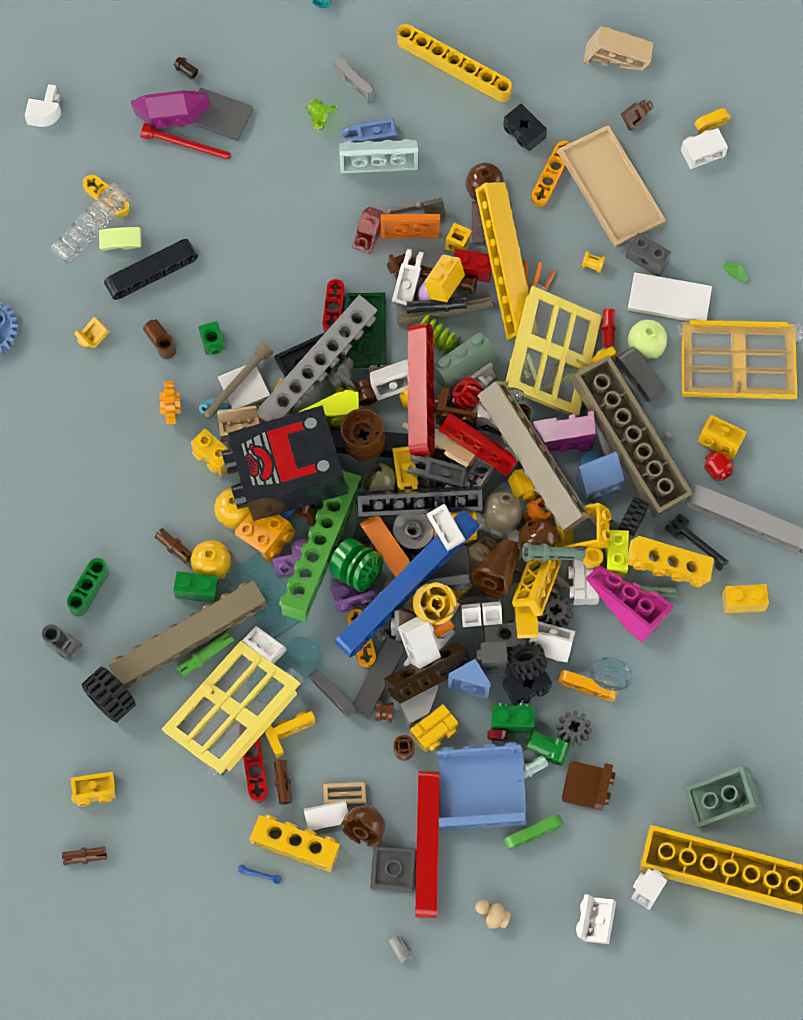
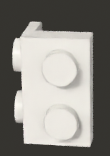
(596, 919)

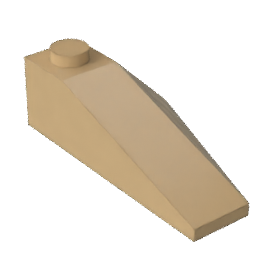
(453, 449)

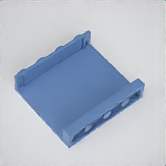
(482, 787)

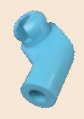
(206, 404)

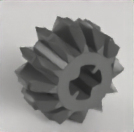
(563, 612)
(582, 731)

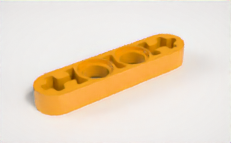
(550, 173)

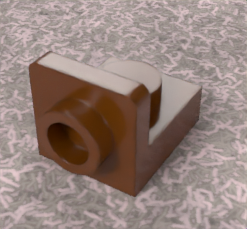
(394, 263)

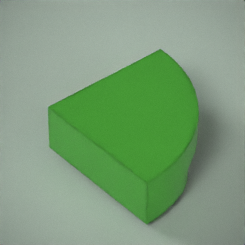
(736, 271)

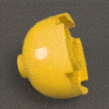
(227, 511)
(211, 559)
(434, 603)

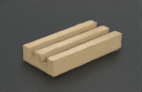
(326, 794)

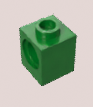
(209, 331)

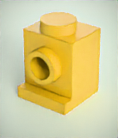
(458, 238)

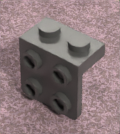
(455, 571)

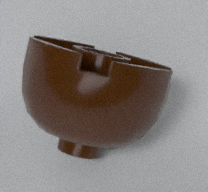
(482, 174)
(538, 532)
(364, 824)

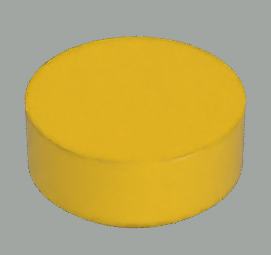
(593, 557)

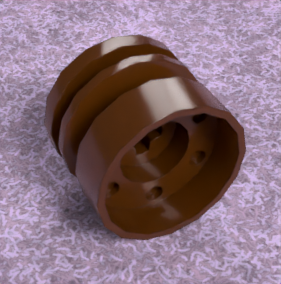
(362, 424)

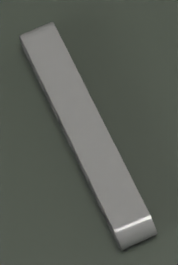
(747, 518)

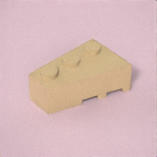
(618, 48)

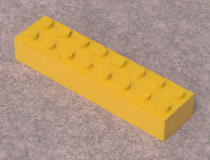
(724, 869)

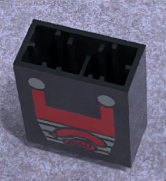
(284, 464)

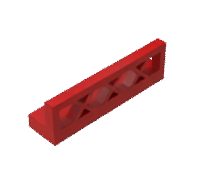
(478, 444)

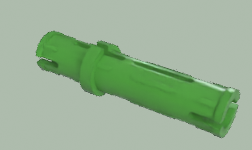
(197, 660)

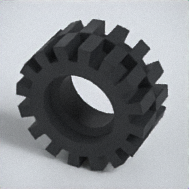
(634, 516)
(536, 663)

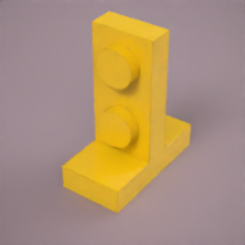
(286, 728)

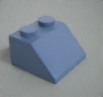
(600, 477)

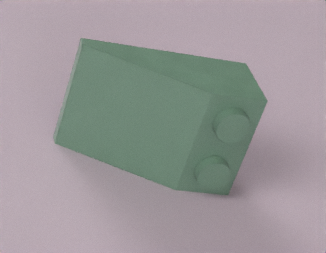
(724, 797)

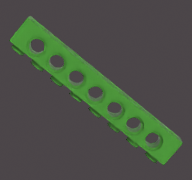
(300, 606)

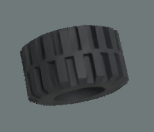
(108, 694)

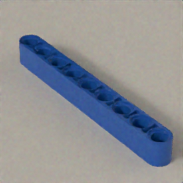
(402, 589)

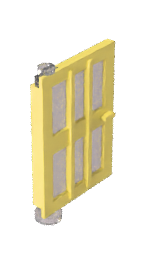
(549, 348)
(233, 708)

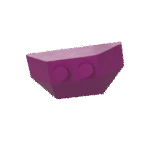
(171, 108)

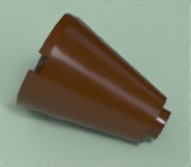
(497, 569)

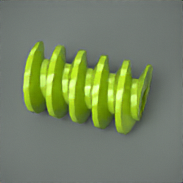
(442, 339)

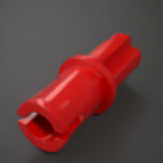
(608, 327)

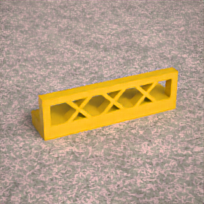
(540, 588)

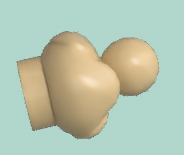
(496, 916)

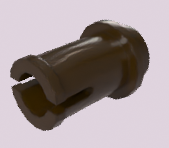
(185, 67)

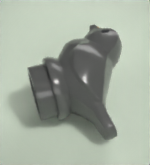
(342, 374)

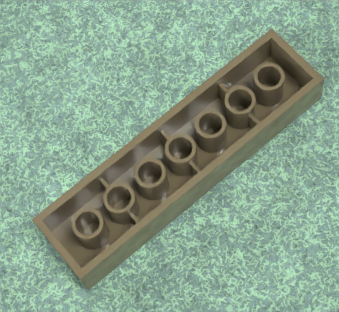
(631, 436)

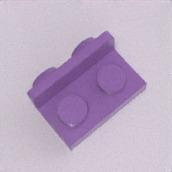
(347, 597)

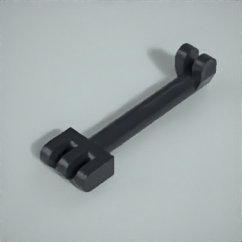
(682, 528)

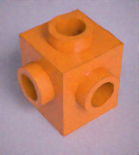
(536, 510)

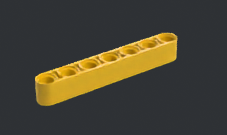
(451, 55)

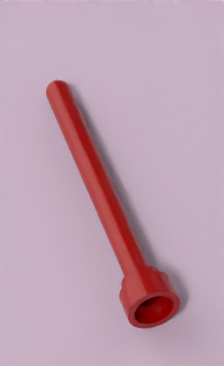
(149, 132)

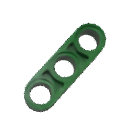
(87, 577)

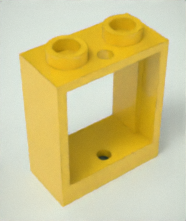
(603, 532)

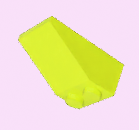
(338, 406)

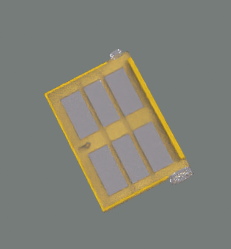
(739, 359)

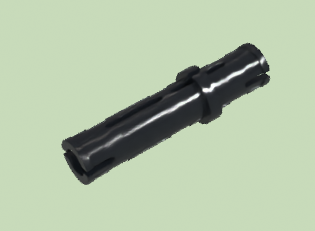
(435, 305)

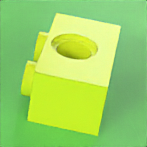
(617, 554)

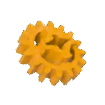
(170, 402)

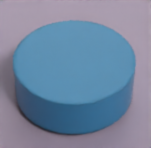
(588, 457)

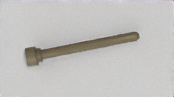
(262, 352)

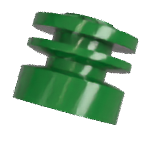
(356, 565)

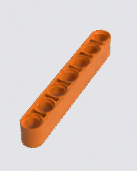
(394, 557)

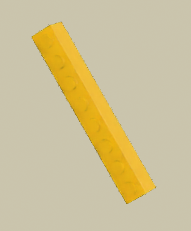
(503, 253)

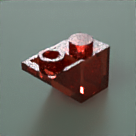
(368, 230)

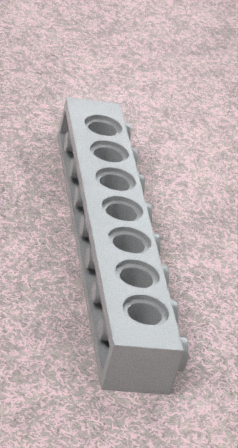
(358, 309)

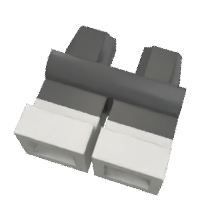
(480, 606)

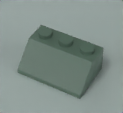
(464, 361)

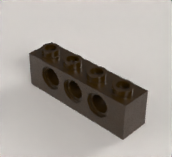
(413, 681)

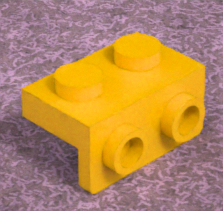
(209, 449)
(93, 788)

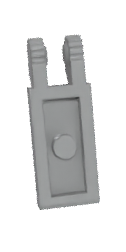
(354, 79)

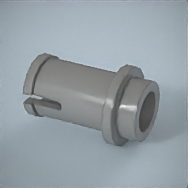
(400, 949)

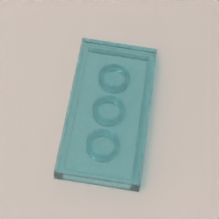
(271, 588)

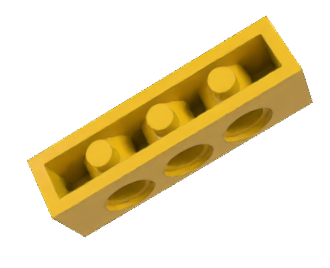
(699, 564)
(324, 859)

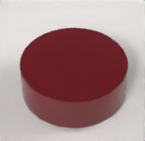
(497, 735)

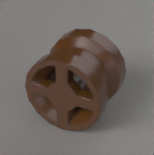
(384, 711)

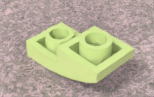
(122, 238)

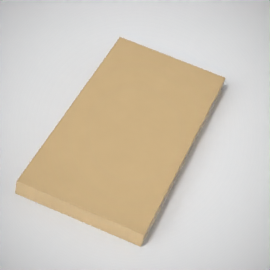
(611, 186)

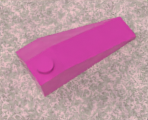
(634, 607)

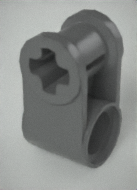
(63, 644)

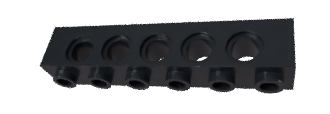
(418, 500)

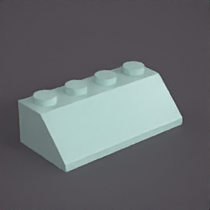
(378, 156)

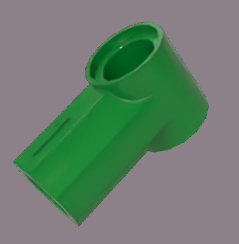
(552, 749)

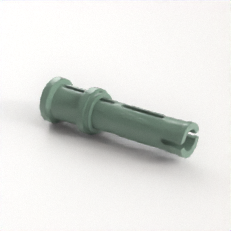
(545, 552)

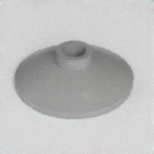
(419, 524)

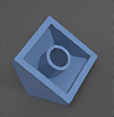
(470, 680)

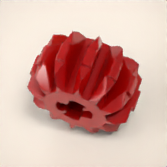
(465, 394)

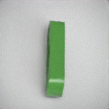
(533, 832)

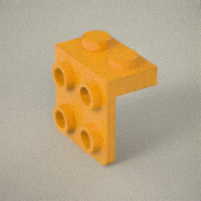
(266, 534)

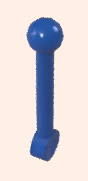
(276, 879)

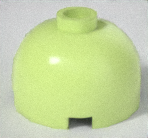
(648, 338)

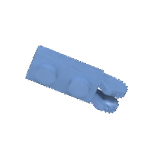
(371, 131)

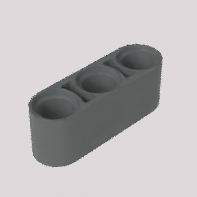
(640, 374)

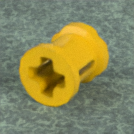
(593, 262)

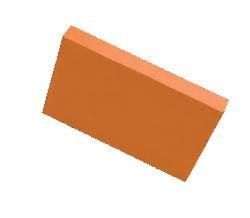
(410, 226)

